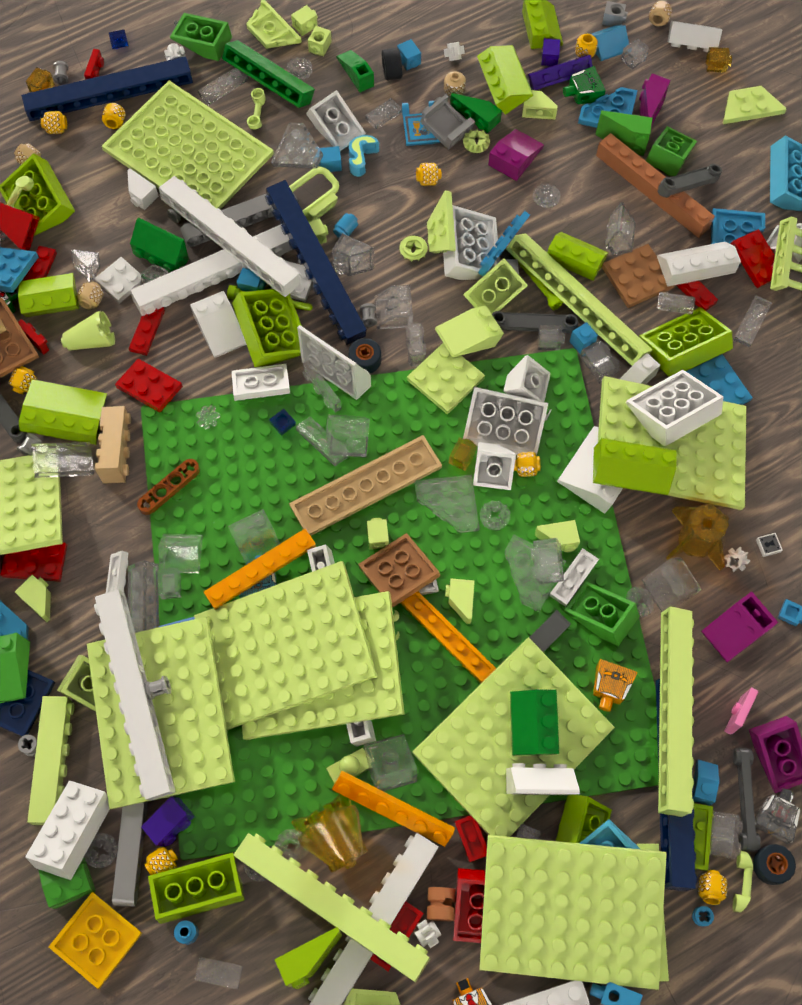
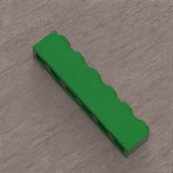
(268, 73)

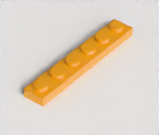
(259, 569)
(448, 636)
(393, 808)

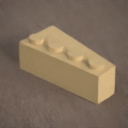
(113, 445)

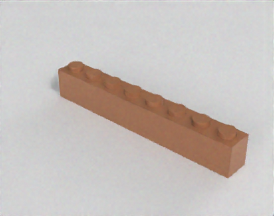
(647, 179)

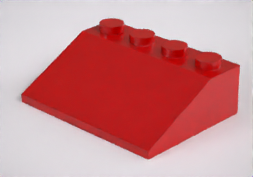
(469, 905)

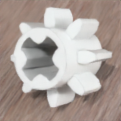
(174, 51)
(454, 51)
(732, 563)
(427, 933)

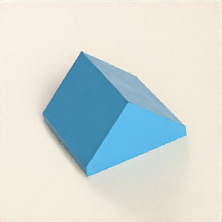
(611, 41)

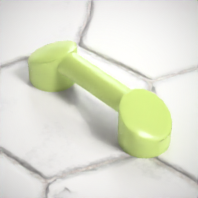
(259, 99)
(22, 183)
(741, 901)

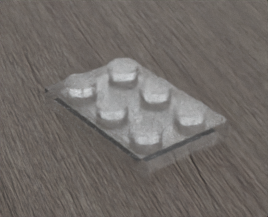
(62, 459)

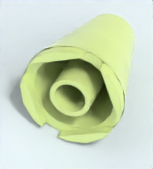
(89, 333)

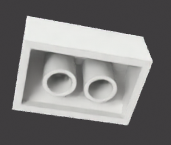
(693, 36)
(541, 780)

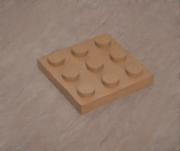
(636, 275)
(399, 569)

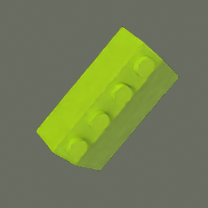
(45, 198)
(268, 326)
(688, 341)
(62, 412)
(306, 959)

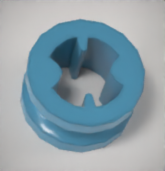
(695, 916)

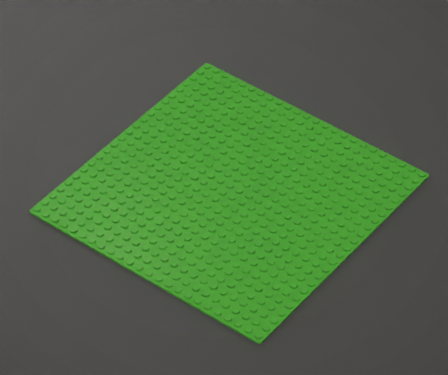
(255, 468)

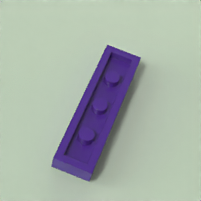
(559, 72)

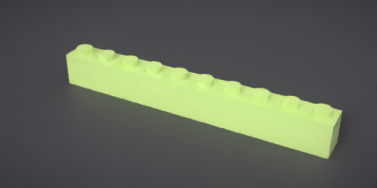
(578, 298)
(676, 713)
(332, 907)

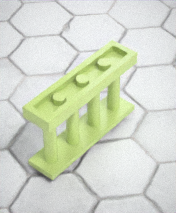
(783, 255)

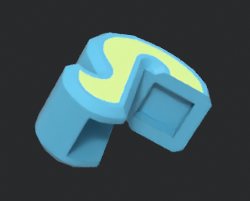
(357, 148)

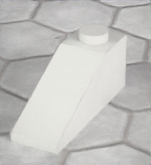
(642, 370)

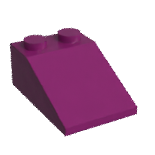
(653, 96)
(514, 154)
(779, 751)

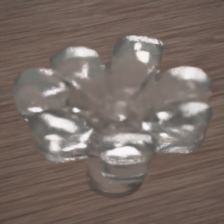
(207, 416)

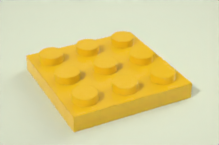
(95, 940)

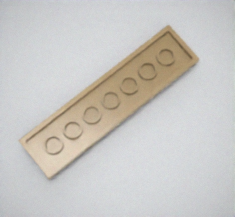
(365, 485)

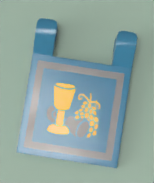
(414, 130)

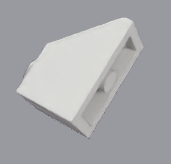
(141, 190)

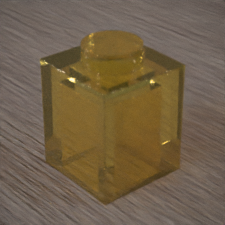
(718, 59)
(39, 80)
(462, 453)

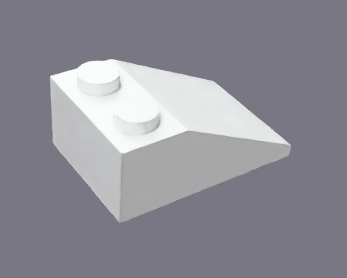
(335, 121)
(218, 324)

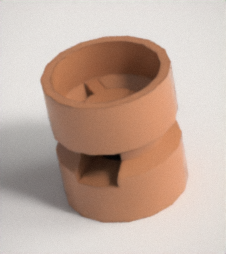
(441, 904)

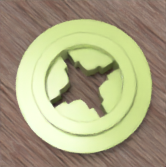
(470, 144)
(407, 244)

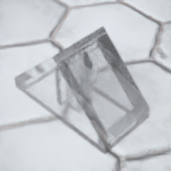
(86, 263)

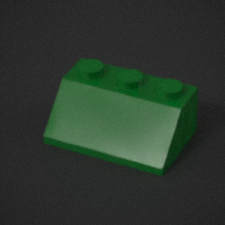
(158, 246)
(534, 722)

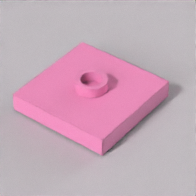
(741, 710)

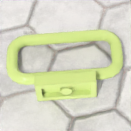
(326, 201)

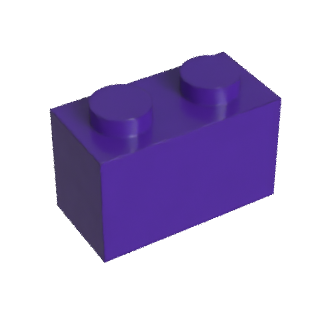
(168, 822)

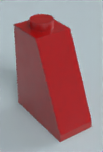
(18, 225)

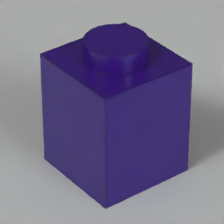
(550, 52)

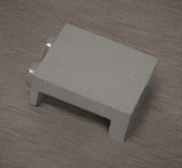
(445, 122)

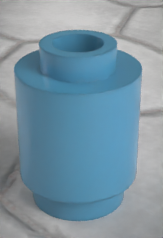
(346, 225)
(192, 935)

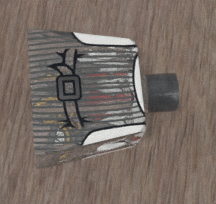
(778, 816)

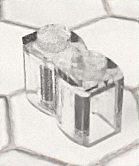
(415, 344)
(600, 361)
(725, 835)

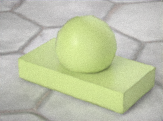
(352, 764)

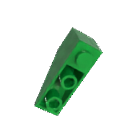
(357, 70)
(481, 111)

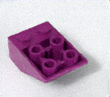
(739, 626)

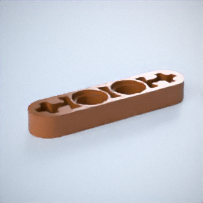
(166, 484)

